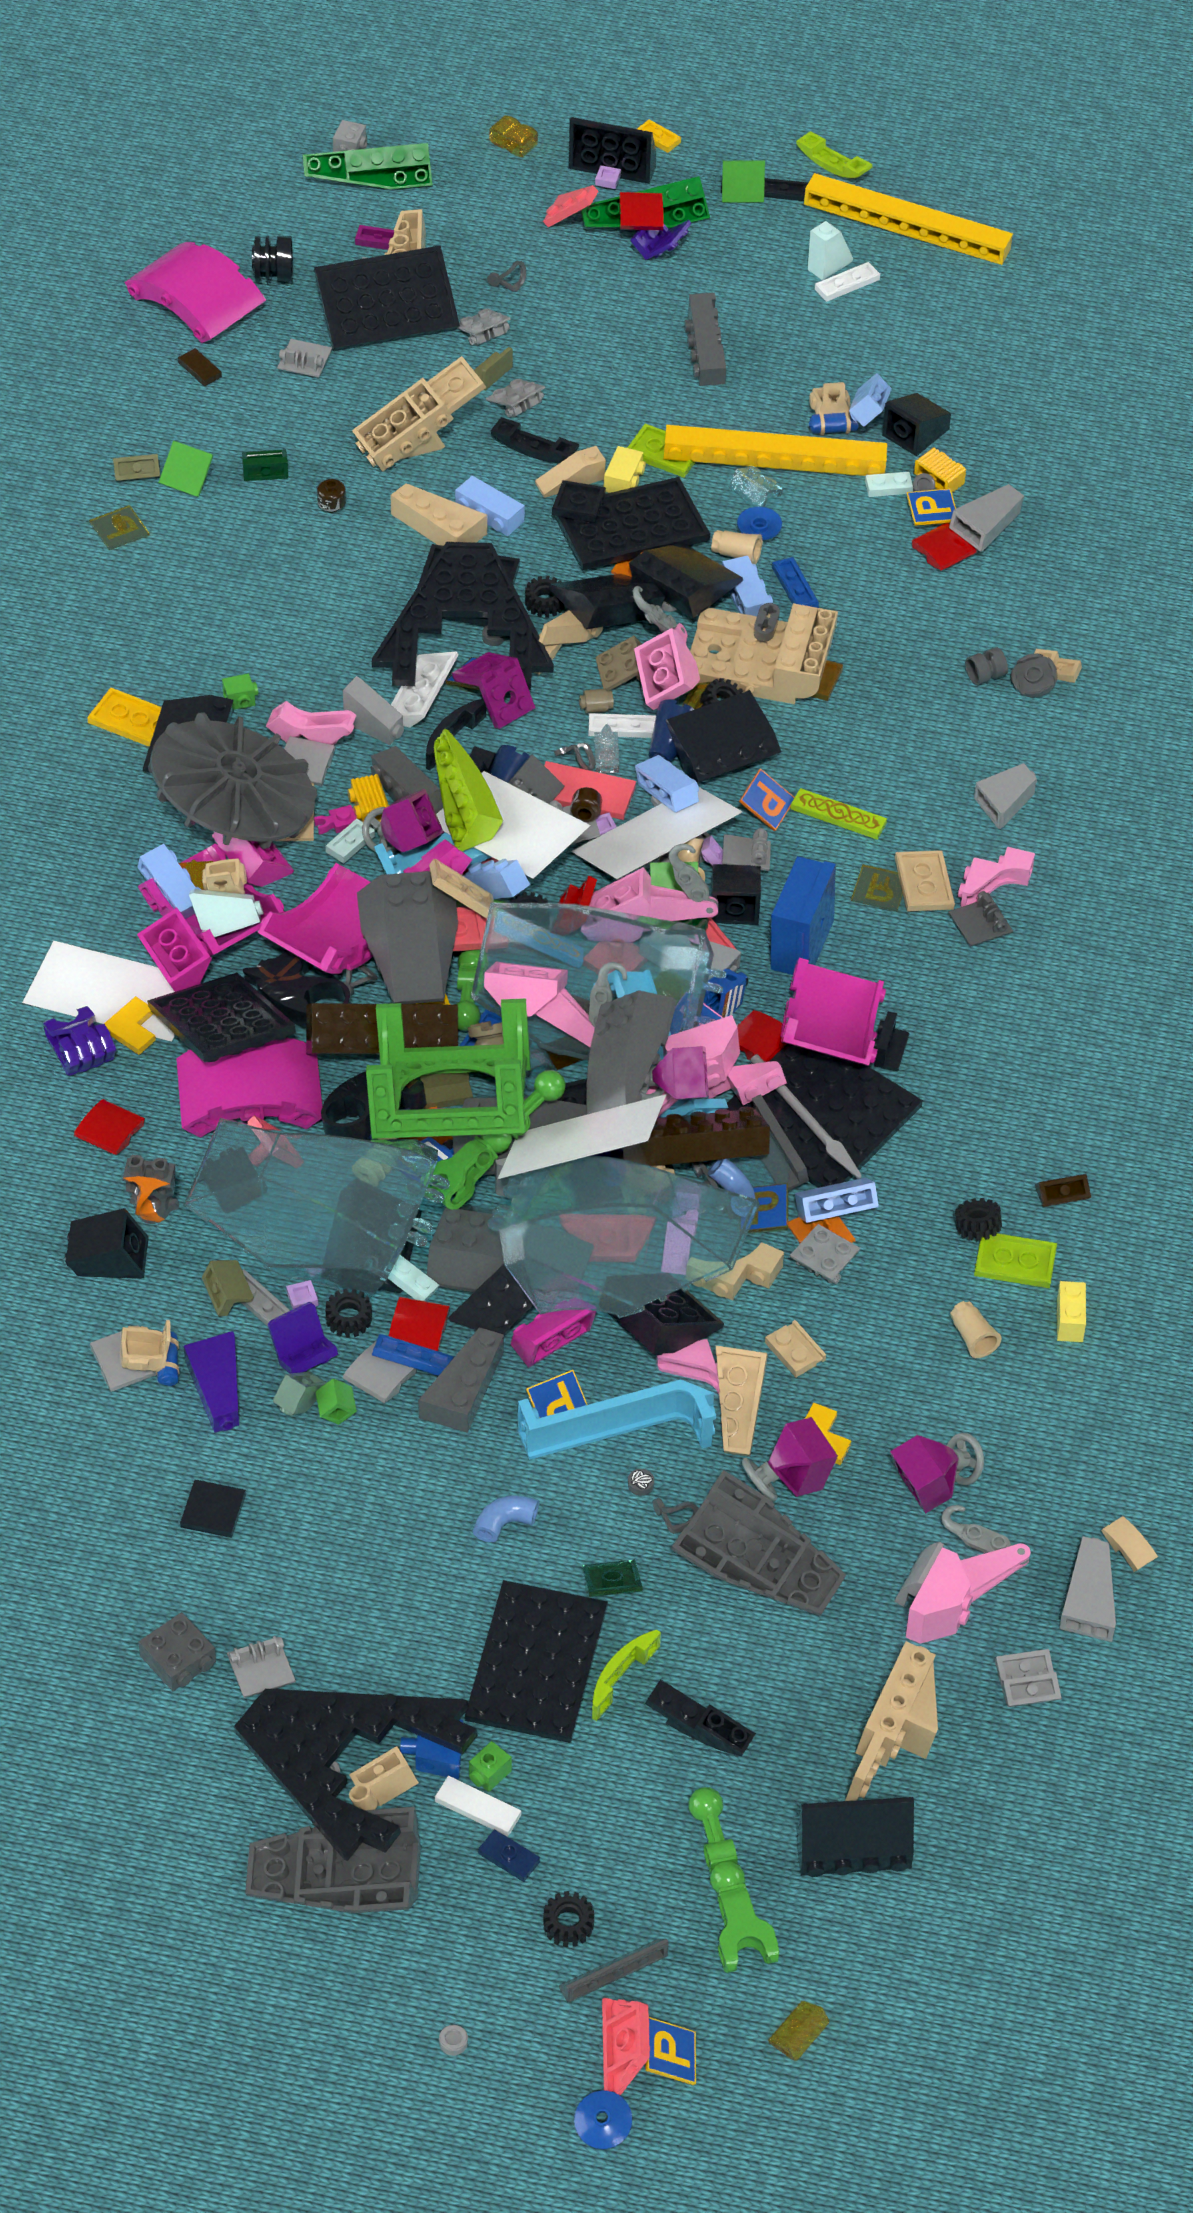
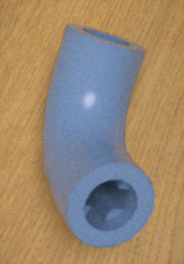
(731, 1178)
(503, 1511)

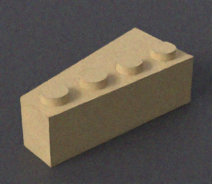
(408, 232)
(437, 517)

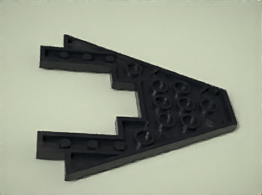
(463, 582)
(305, 1732)

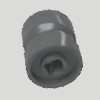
(986, 666)

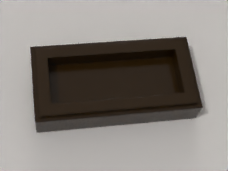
(199, 367)

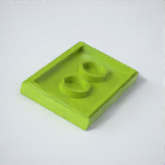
(651, 442)
(1016, 1260)

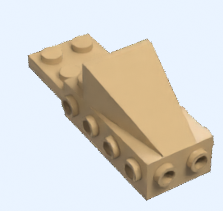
(411, 420)
(901, 1718)

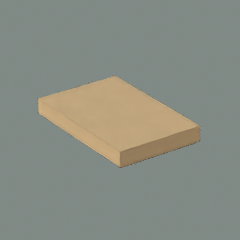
(924, 880)
(460, 888)

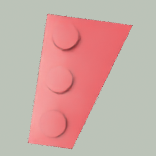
(569, 203)

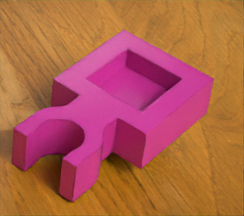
(337, 820)

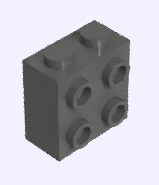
(177, 1652)

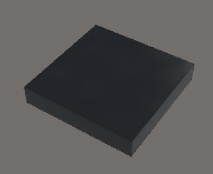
(578, 501)
(213, 1508)

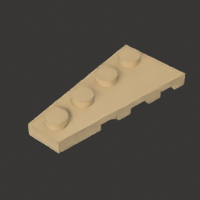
(740, 1391)

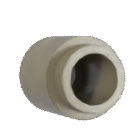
(596, 700)

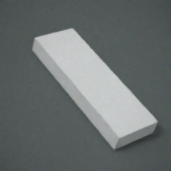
(847, 281)
(626, 725)
(478, 1806)

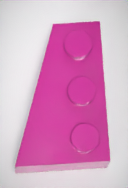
(445, 853)

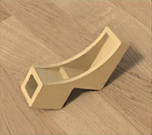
(758, 1267)

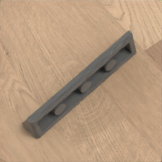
(614, 1970)

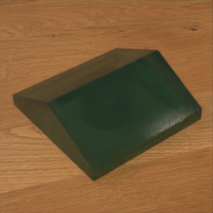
(611, 1578)

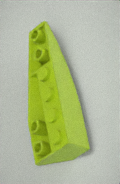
(465, 795)

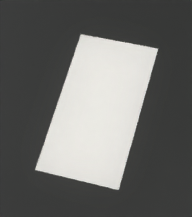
(529, 830)
(654, 834)
(104, 983)
(583, 1136)

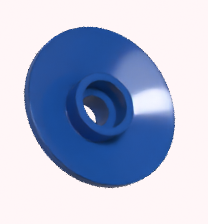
(760, 521)
(613, 2130)

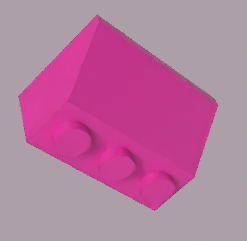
(261, 865)
(176, 950)
(550, 1333)

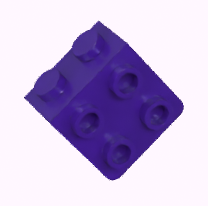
(655, 242)
(300, 1339)

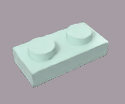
(888, 484)
(348, 841)
(412, 1280)

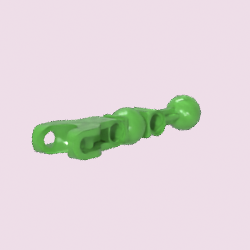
(467, 962)
(479, 1154)
(728, 1880)

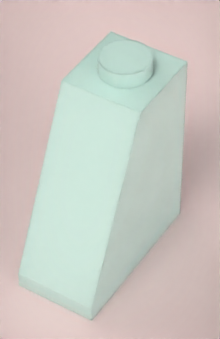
(827, 251)
(225, 911)

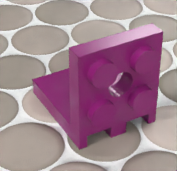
(496, 676)

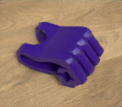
(80, 1042)

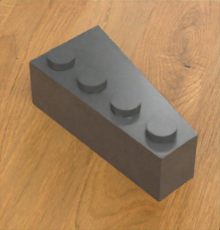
(705, 340)
(402, 777)
(463, 1383)

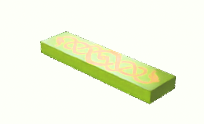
(838, 813)

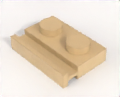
(795, 1348)

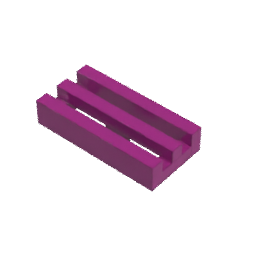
(373, 237)

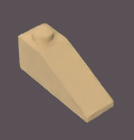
(582, 467)
(567, 629)

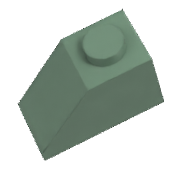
(298, 1392)

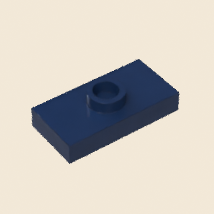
(509, 1855)

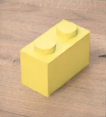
(624, 470)
(1071, 1311)

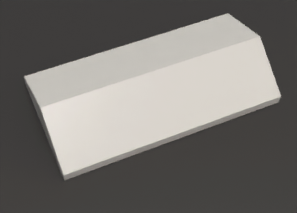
(431, 673)

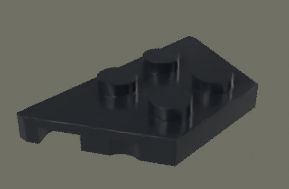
(494, 1305)

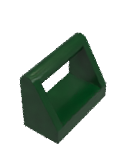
(265, 465)

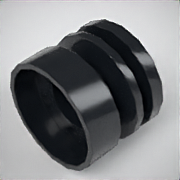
(273, 258)

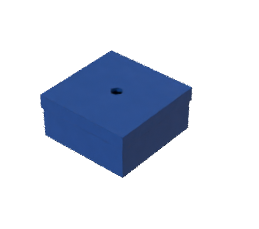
(803, 914)

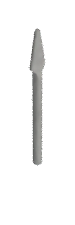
(833, 1147)

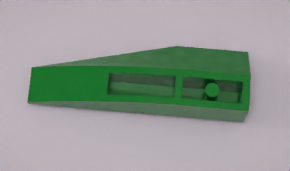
(374, 167)
(681, 202)

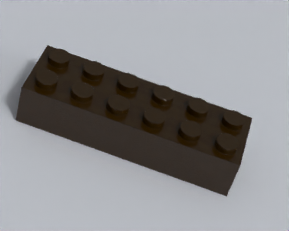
(354, 1030)
(701, 1138)

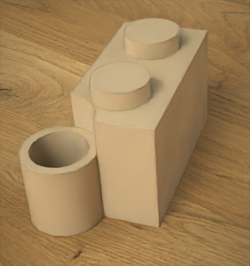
(381, 1780)

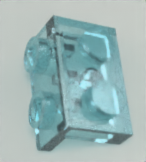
(754, 486)

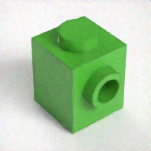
(241, 690)
(335, 1401)
(489, 1766)

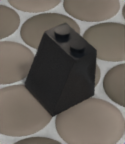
(914, 422)
(737, 893)
(107, 1246)

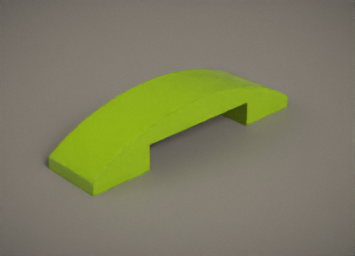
(830, 160)
(639, 1649)

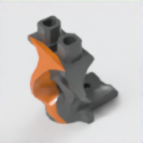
(151, 1187)

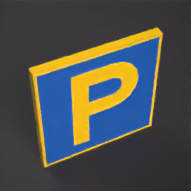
(931, 506)
(557, 1394)
(672, 2051)

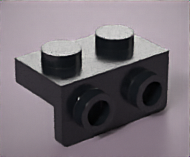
(890, 1043)

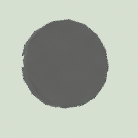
(1034, 675)

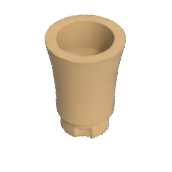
(737, 545)
(975, 1330)

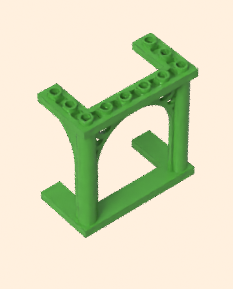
(401, 1065)

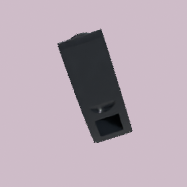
(700, 1723)

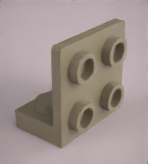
(618, 664)

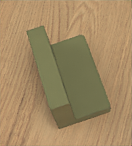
(495, 367)
(136, 467)
(446, 1089)
(226, 1285)

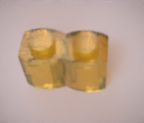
(513, 136)

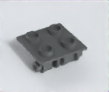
(537, 780)
(980, 920)

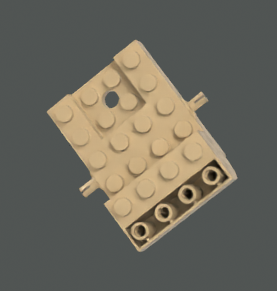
(772, 670)

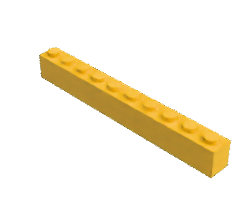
(908, 219)
(774, 450)

